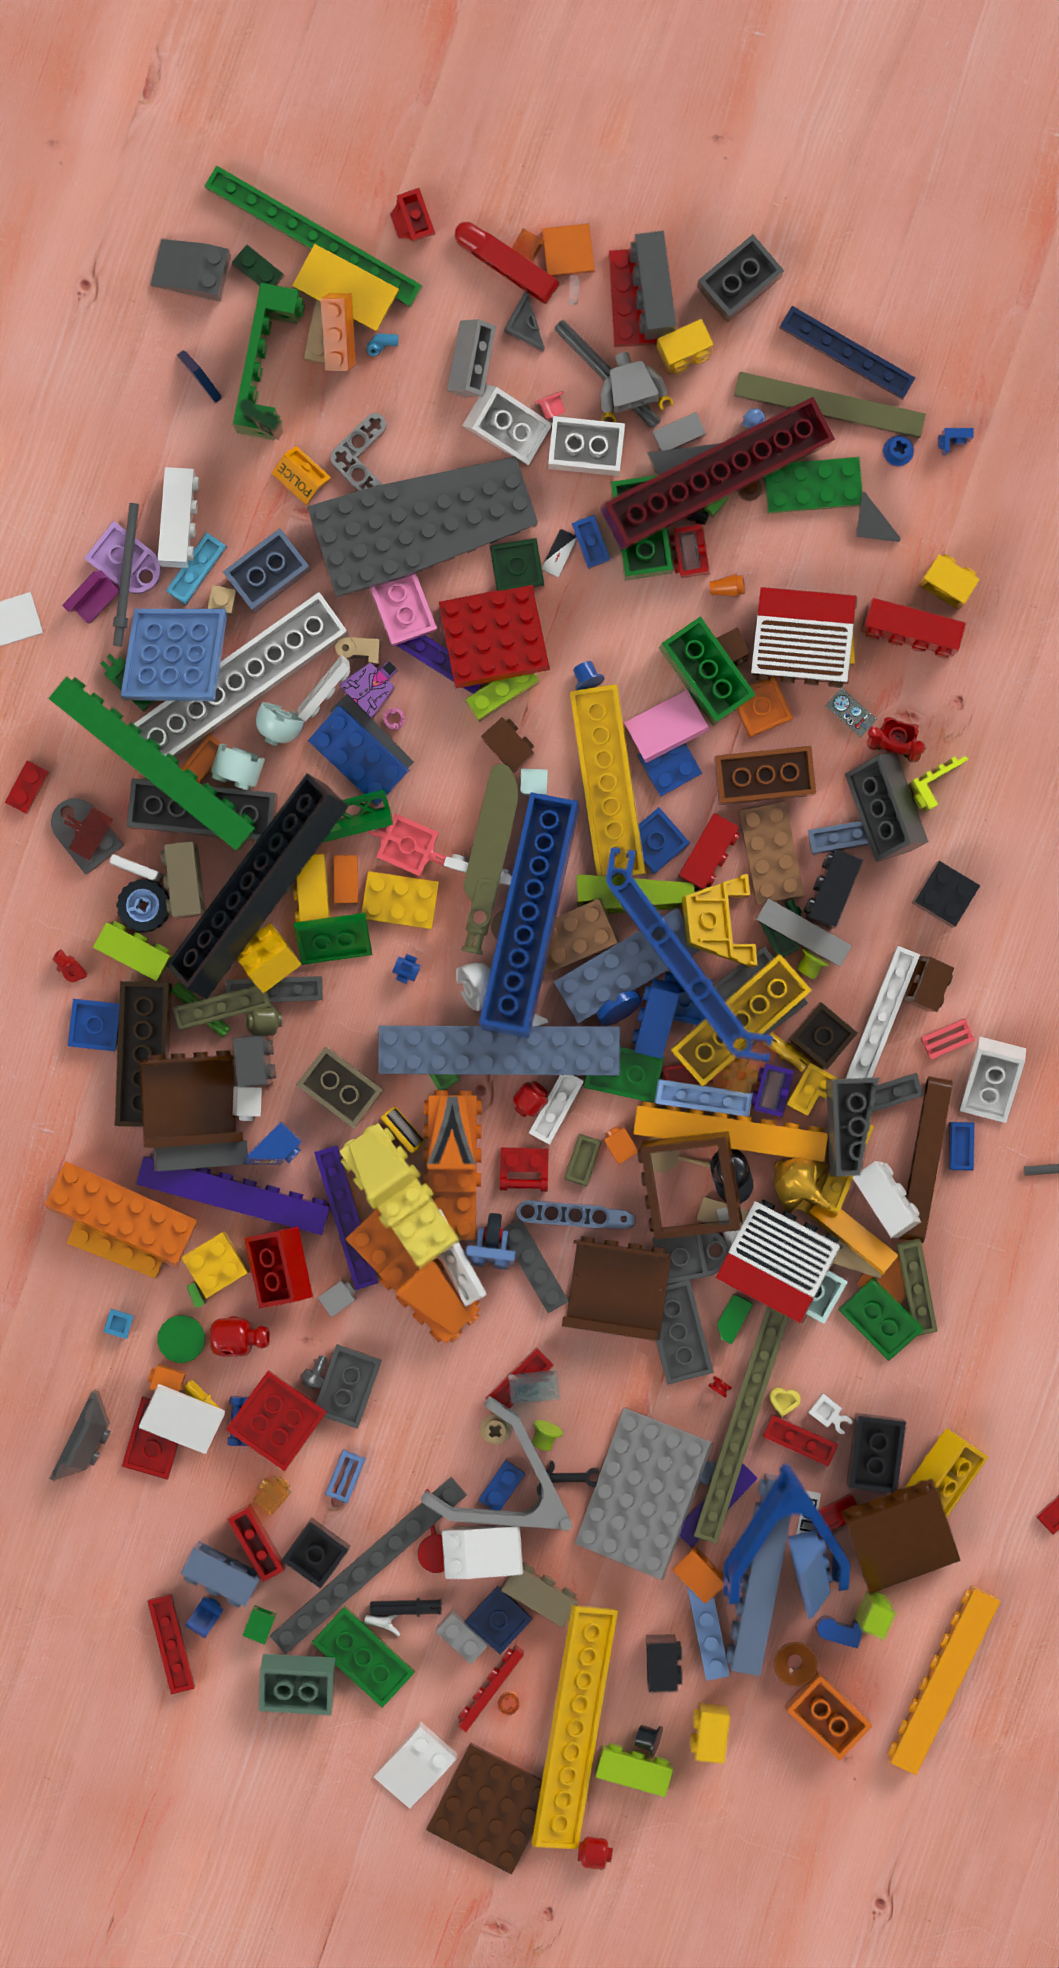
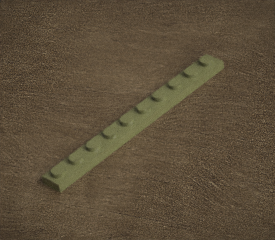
(741, 1425)

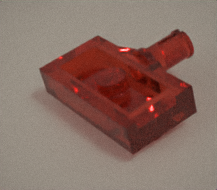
(88, 832)

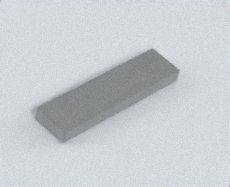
(803, 932)

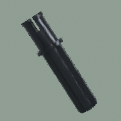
(406, 1607)

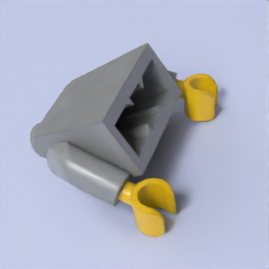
(631, 387)

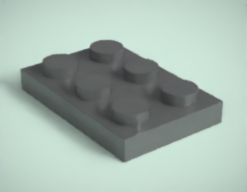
(348, 1385)

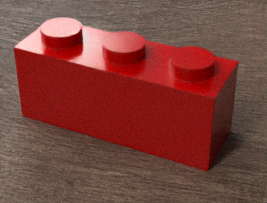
(709, 852)
(256, 1542)

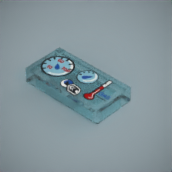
(851, 712)

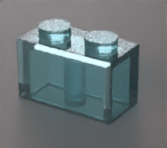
(533, 1387)

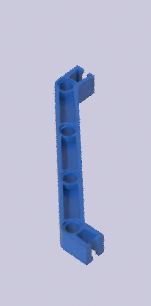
(680, 962)

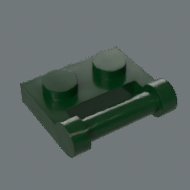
(266, 422)

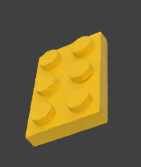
(400, 900)

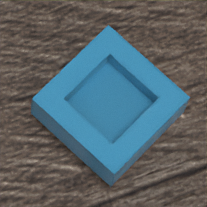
(119, 1323)

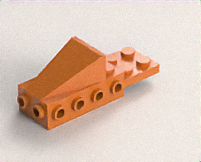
(424, 1289)

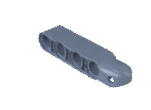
(612, 1215)

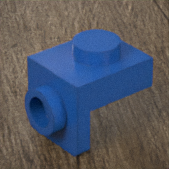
(204, 1616)

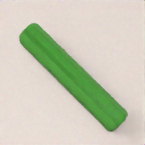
(187, 996)

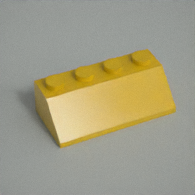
(952, 1467)

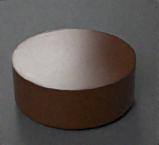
(751, 492)

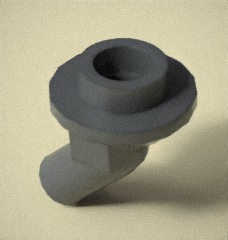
(312, 1378)

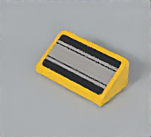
(402, 1129)

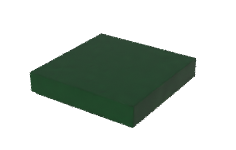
(517, 564)

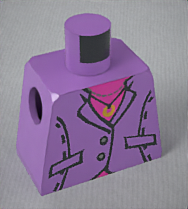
(370, 687)

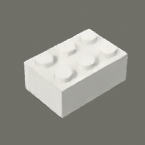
(586, 446)

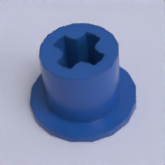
(898, 450)
(587, 676)

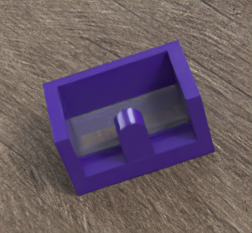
(773, 1090)

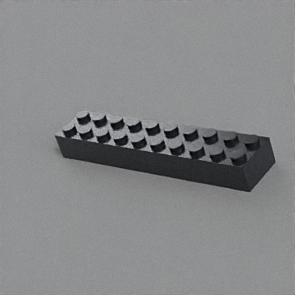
(257, 886)

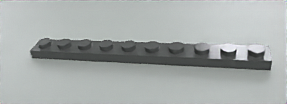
(364, 1568)

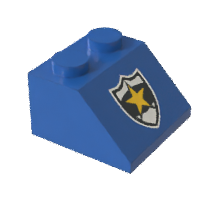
(275, 1148)

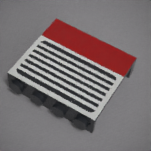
(779, 1260)

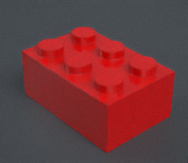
(278, 1267)

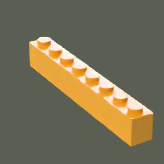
(743, 1133)
(943, 1680)

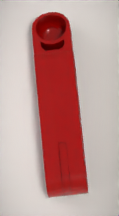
(506, 261)

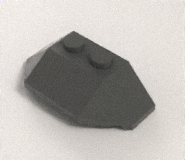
(85, 1439)

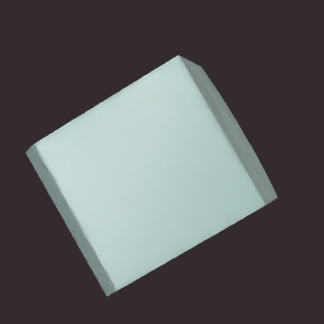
(533, 781)

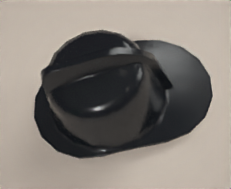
(742, 1171)

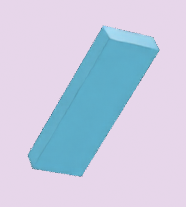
(189, 579)

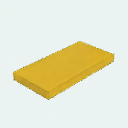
(328, 273)

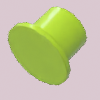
(811, 963)
(545, 1434)

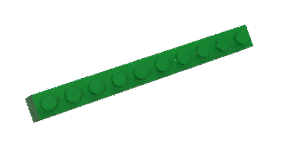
(152, 764)

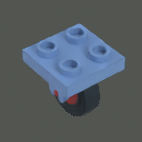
(492, 1235)

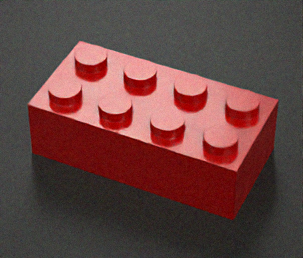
(913, 627)

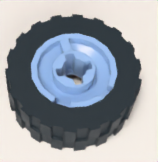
(130, 911)

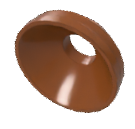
(800, 1675)

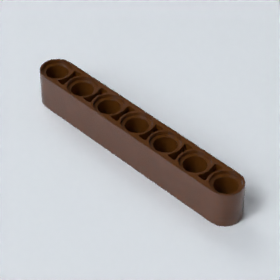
(927, 1152)

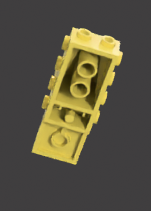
(398, 1194)

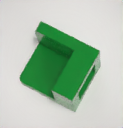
(259, 1624)

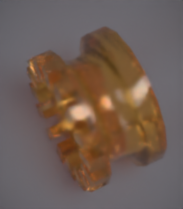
(511, 1710)

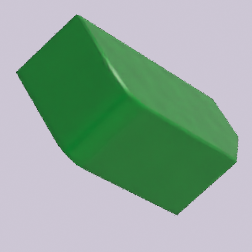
(733, 1317)

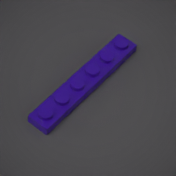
(344, 1213)

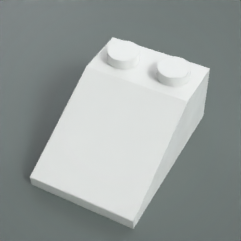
(507, 424)
(993, 1079)
(482, 1551)
(416, 1765)

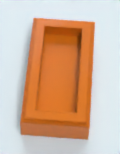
(203, 757)
(345, 879)

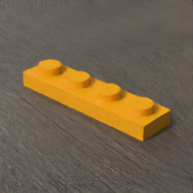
(113, 1250)

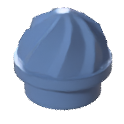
(752, 418)

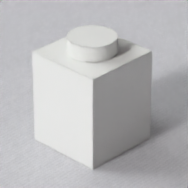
(246, 1102)

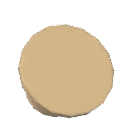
(495, 1429)

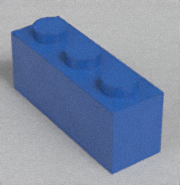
(656, 1018)

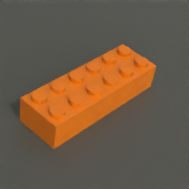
(121, 1214)

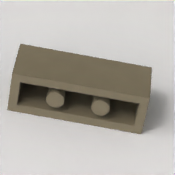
(541, 1595)

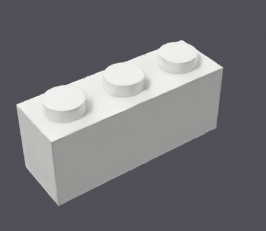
(887, 1199)

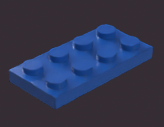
(358, 754)

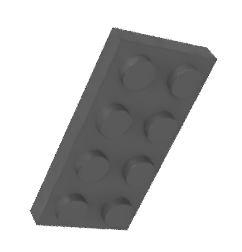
(682, 1339)

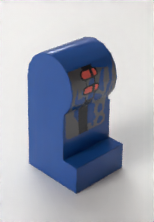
(839, 1632)

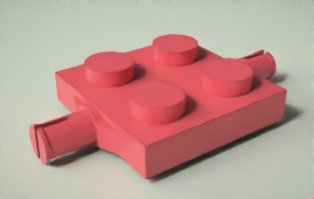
(407, 845)

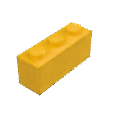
(312, 890)

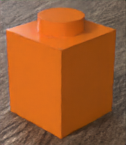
(620, 1144)
(167, 1377)

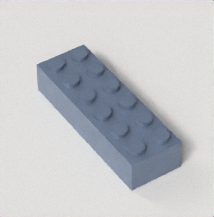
(617, 970)

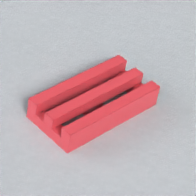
(966, 1030)

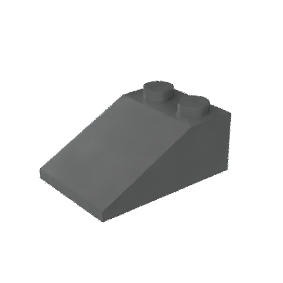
(191, 268)

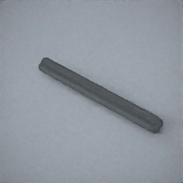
(600, 366)

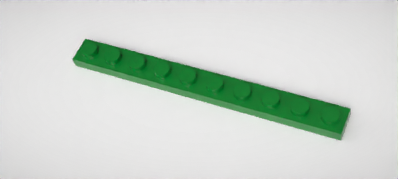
(306, 231)

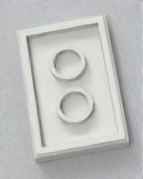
(182, 1419)

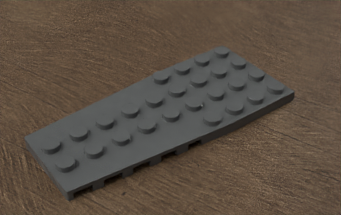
(418, 523)

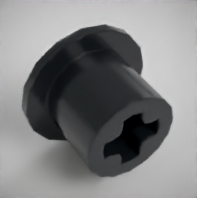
(649, 1738)

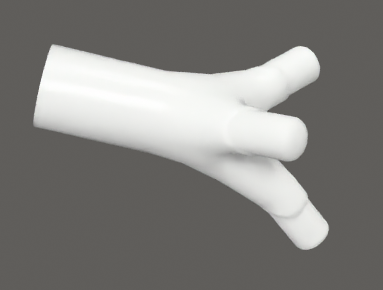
(384, 1622)

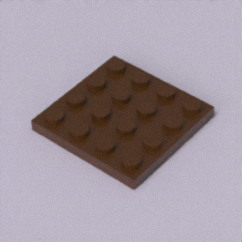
(488, 1808)

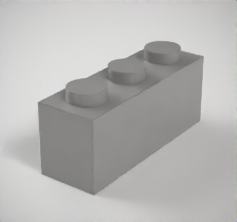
(471, 358)

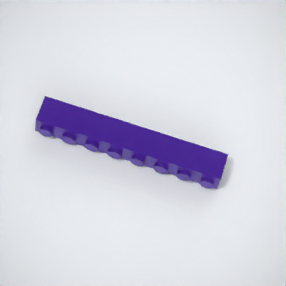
(237, 1196)

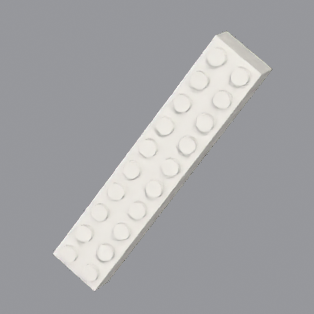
(247, 676)

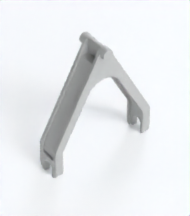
(546, 1513)

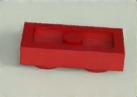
(26, 787)

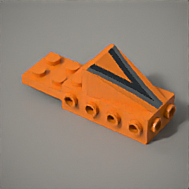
(454, 1157)

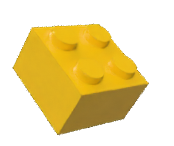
(685, 347)
(949, 581)
(268, 958)
(215, 1264)
(711, 1732)

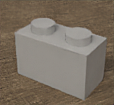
(461, 1636)

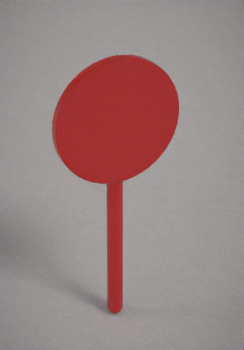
(431, 1552)

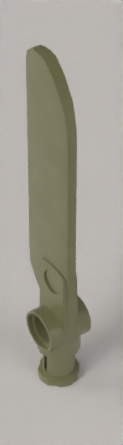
(489, 851)

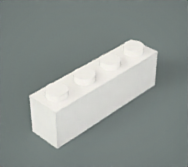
(177, 517)

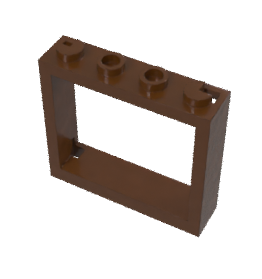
(721, 1139)

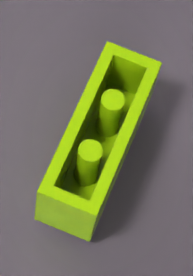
(498, 694)
(133, 950)
(875, 1614)
(634, 1769)

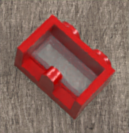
(691, 551)

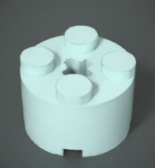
(237, 766)

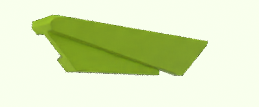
(662, 894)

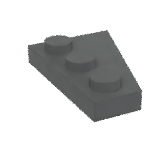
(668, 459)

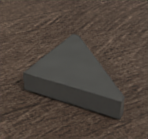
(524, 324)
(873, 523)

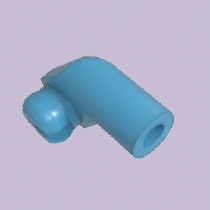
(380, 341)

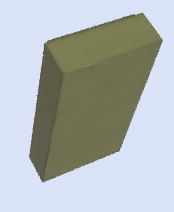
(583, 1159)

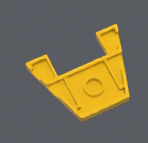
(709, 921)

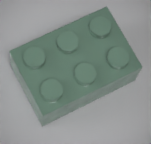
(296, 1684)

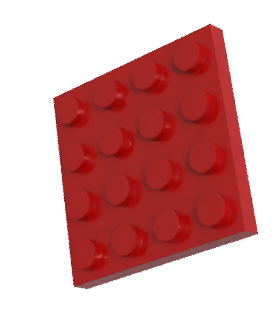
(494, 636)

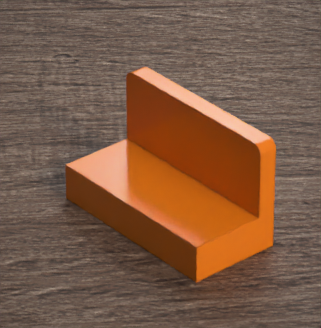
(699, 1574)

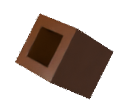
(734, 646)

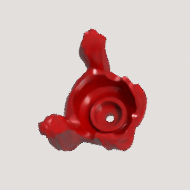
(906, 745)

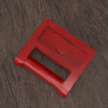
(524, 1161)

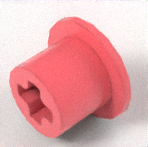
(551, 404)

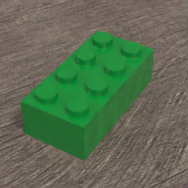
(649, 556)

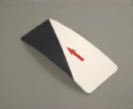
(559, 552)

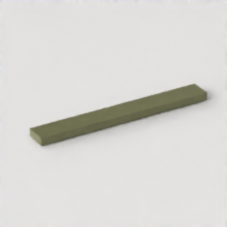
(831, 404)

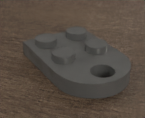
(65, 835)
(691, 1256)

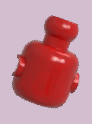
(236, 1337)

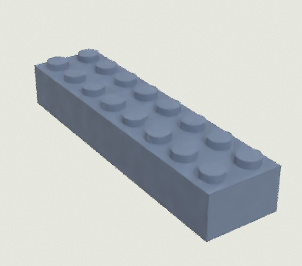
(758, 1595)

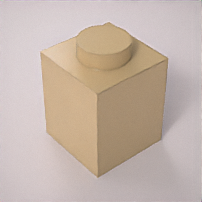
(223, 599)

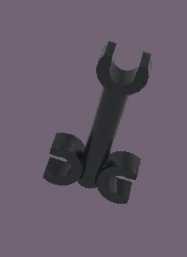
(569, 1477)

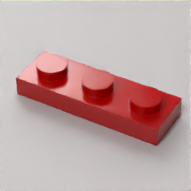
(534, 1362)
(800, 1440)

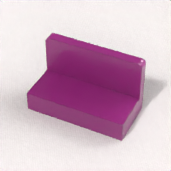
(92, 596)

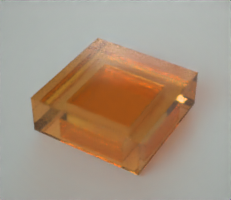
(528, 244)

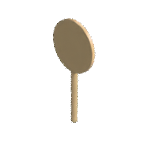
(668, 1160)

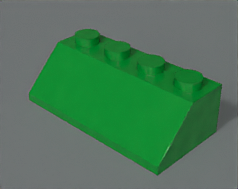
(706, 670)

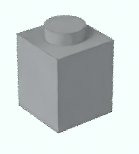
(338, 1297)

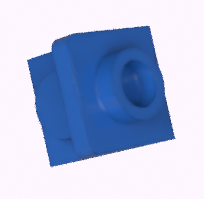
(959, 436)

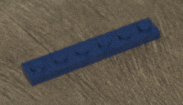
(847, 352)

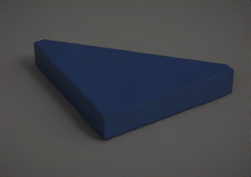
(199, 375)

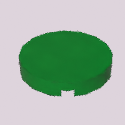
(181, 1339)

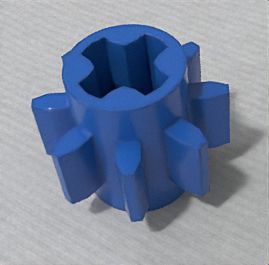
(406, 968)

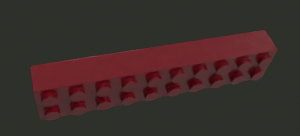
(717, 473)

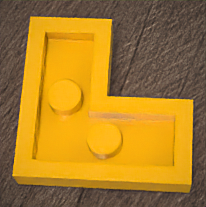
(809, 1088)

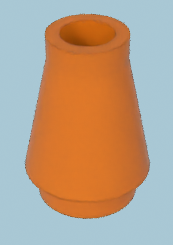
(728, 586)

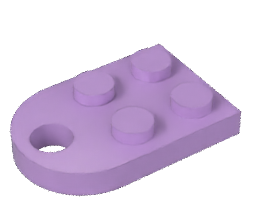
(108, 557)

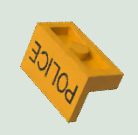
(300, 474)

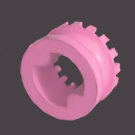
(393, 711)

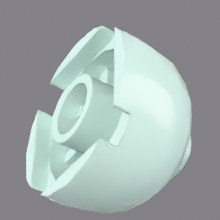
(277, 724)

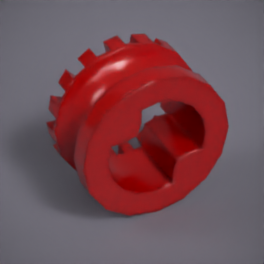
(719, 1387)

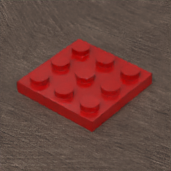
(276, 1420)

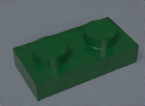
(257, 267)

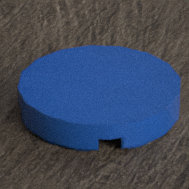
(618, 1010)

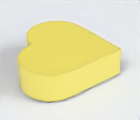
(784, 1400)

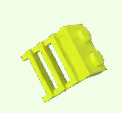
(923, 796)

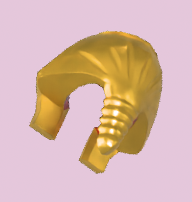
(797, 1184)

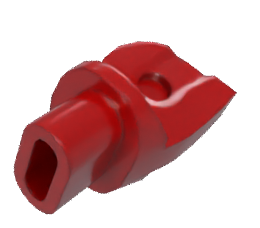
(69, 967)

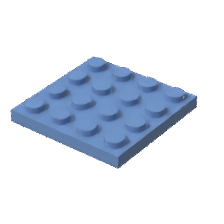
(174, 654)

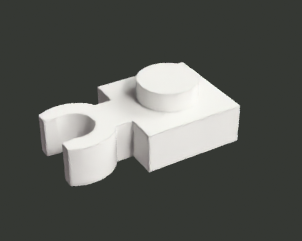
(828, 1412)

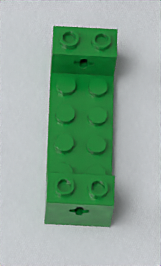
(276, 304)

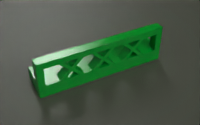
(363, 821)

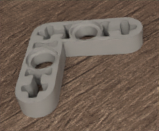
(354, 453)

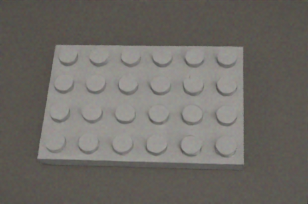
(643, 1493)

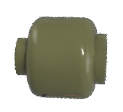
(263, 1021)

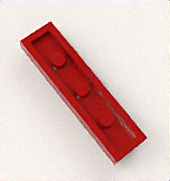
(171, 1644)
(496, 1679)

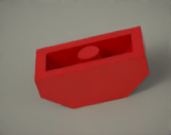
(411, 216)

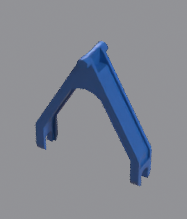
(784, 1499)

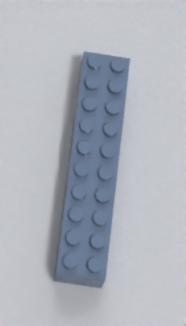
(488, 1052)

